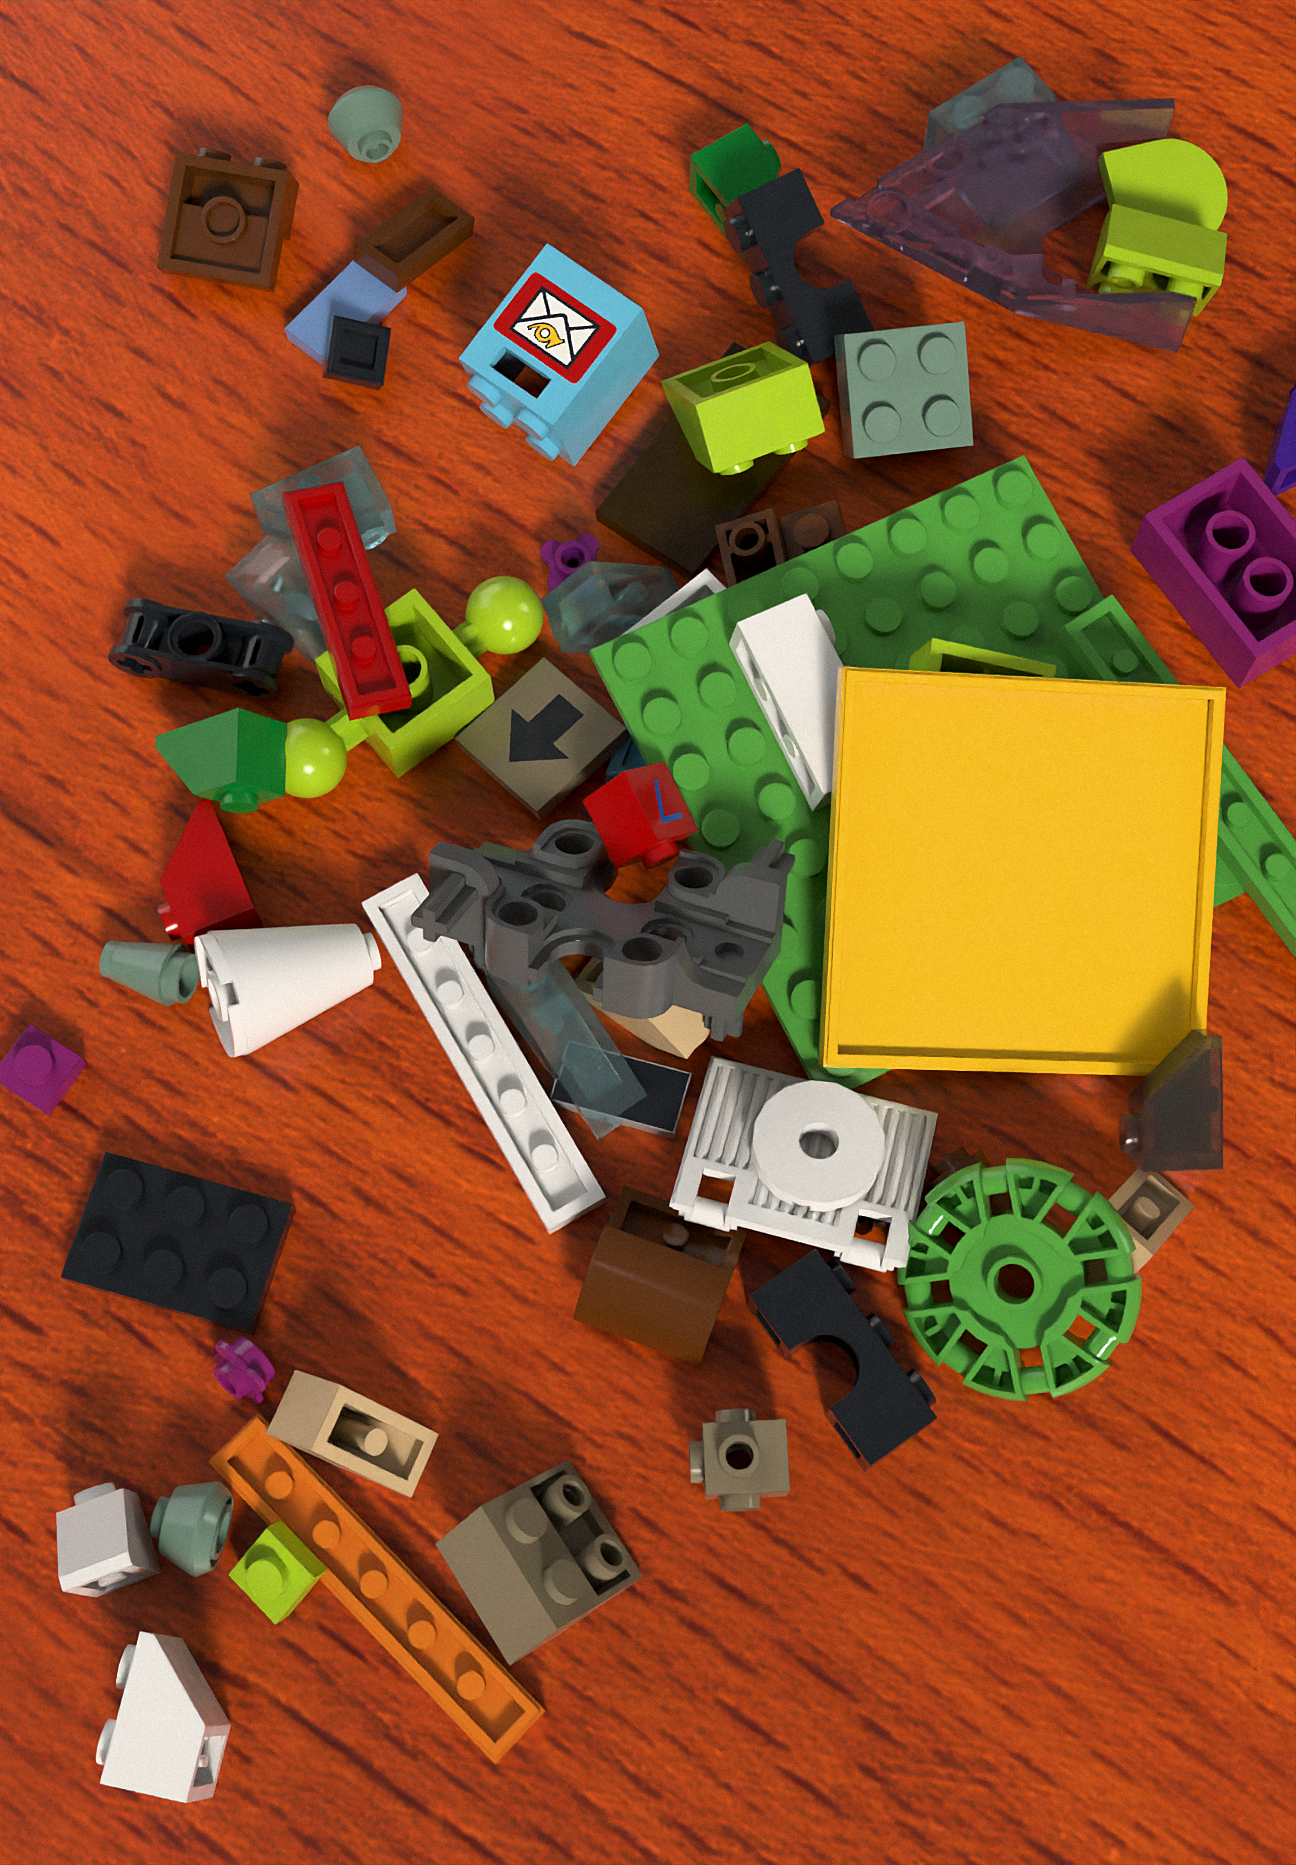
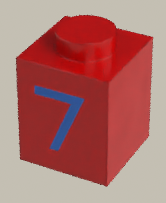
(641, 816)

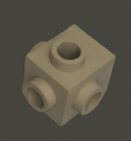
(760, 1441)

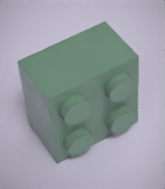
(904, 390)

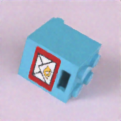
(576, 336)

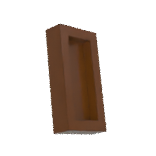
(414, 239)

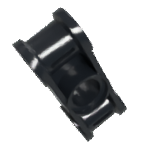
(162, 638)

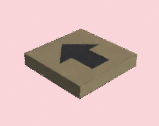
(542, 738)

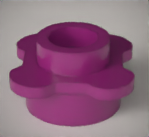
(559, 554)
(243, 1369)

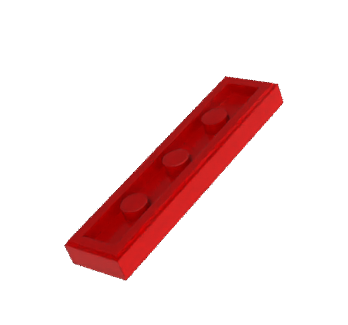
(346, 601)

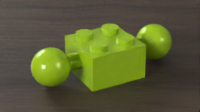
(443, 678)

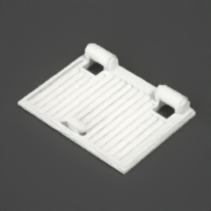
(722, 1146)

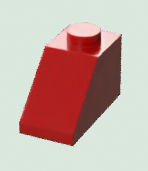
(205, 882)

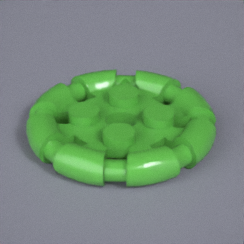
(1050, 1256)

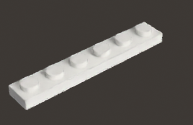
(486, 1060)

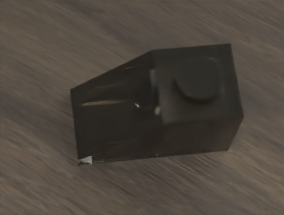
(1178, 1109)

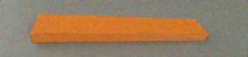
(381, 1590)

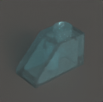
(365, 494)
(277, 592)
(604, 602)

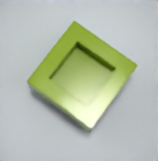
(277, 1571)

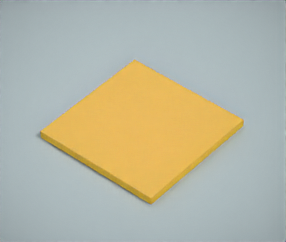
(1018, 872)

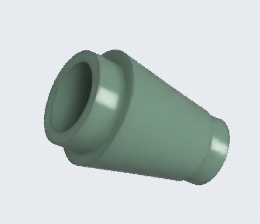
(155, 970)

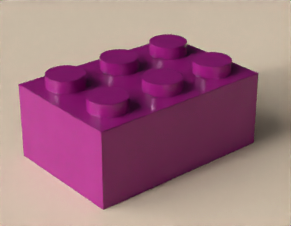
(1227, 568)

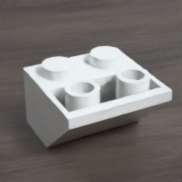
(167, 1725)

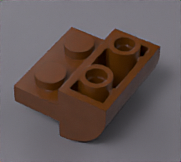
(765, 541)
(658, 1277)

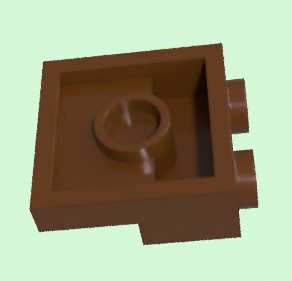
(227, 219)

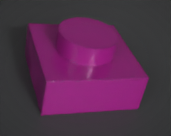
(40, 1069)

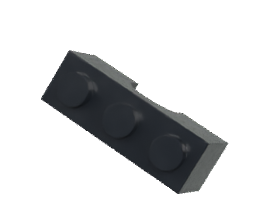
(766, 230)
(814, 1306)

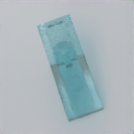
(571, 1045)

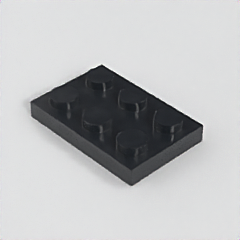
(179, 1243)

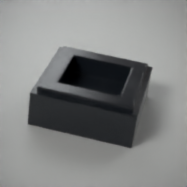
(356, 352)

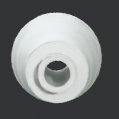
(280, 977)

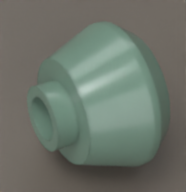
(367, 123)
(193, 1525)

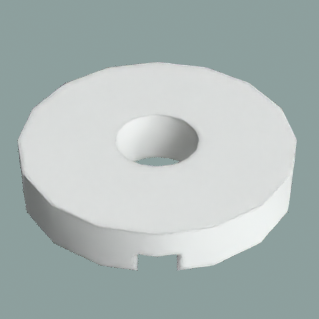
(823, 1110)

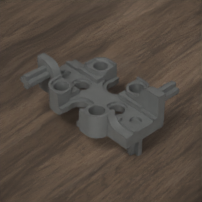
(690, 947)

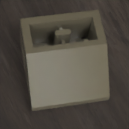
(538, 1560)

